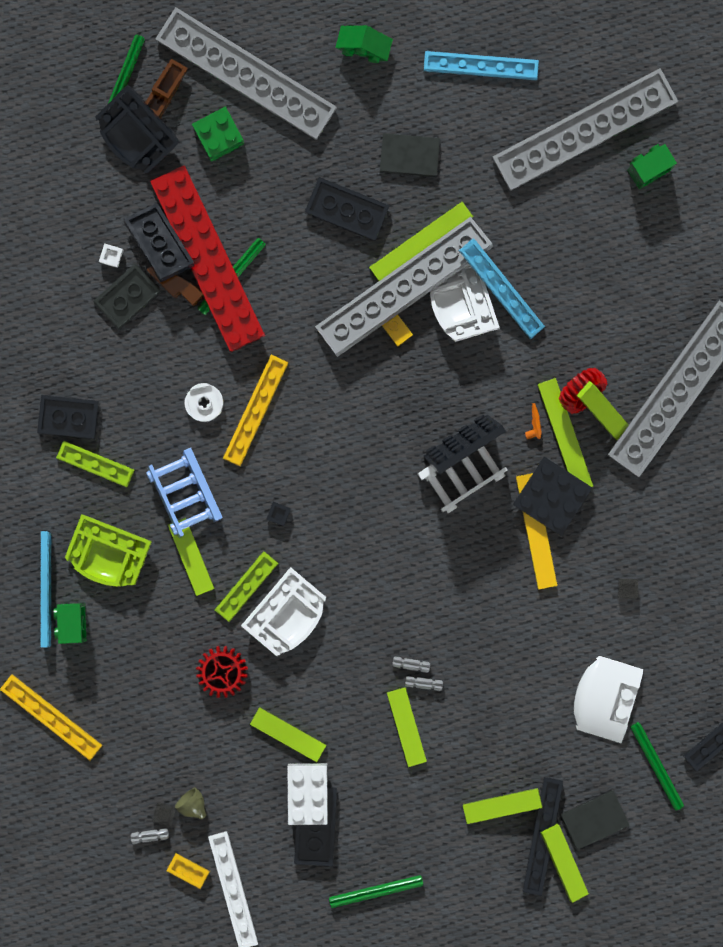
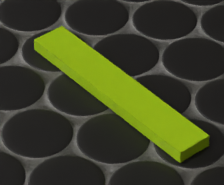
(420, 241)
(564, 431)

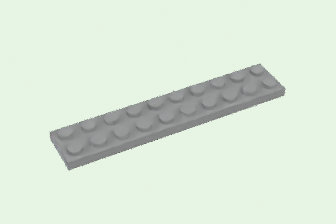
(246, 73)
(585, 129)
(400, 288)
(672, 396)

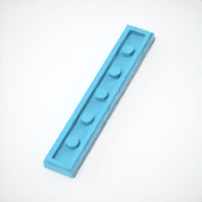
(481, 65)
(501, 288)
(45, 589)

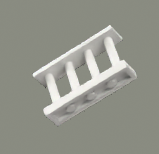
(429, 474)

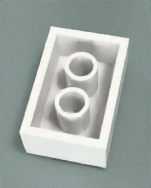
(307, 794)

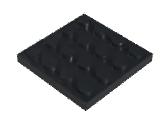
(463, 443)

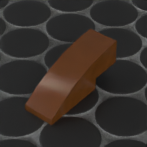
(166, 87)
(177, 286)

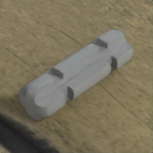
(411, 664)
(424, 683)
(148, 836)

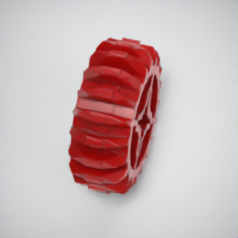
(568, 396)
(206, 679)

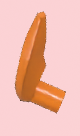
(536, 432)

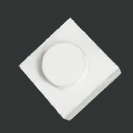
(111, 255)

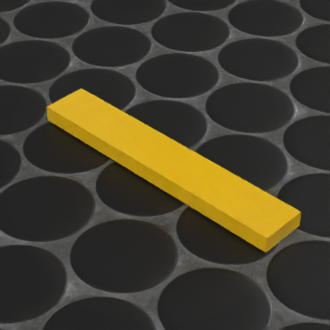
(255, 410)
(538, 545)
(51, 717)

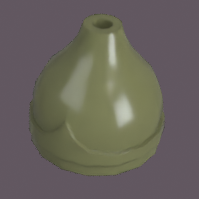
(192, 804)

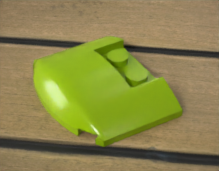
(107, 553)

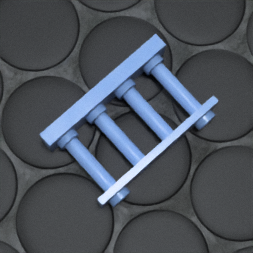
(196, 477)

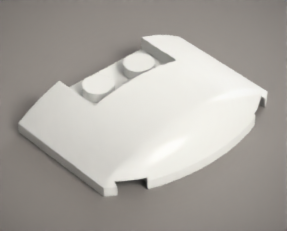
(463, 306)
(286, 614)
(606, 698)

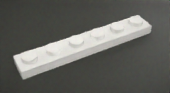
(233, 889)

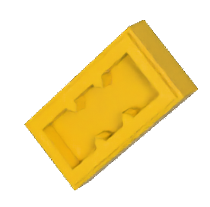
(397, 330)
(188, 871)

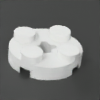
(199, 412)

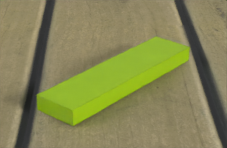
(603, 410)
(95, 464)
(193, 561)
(246, 586)
(406, 727)
(288, 734)
(502, 806)
(564, 863)

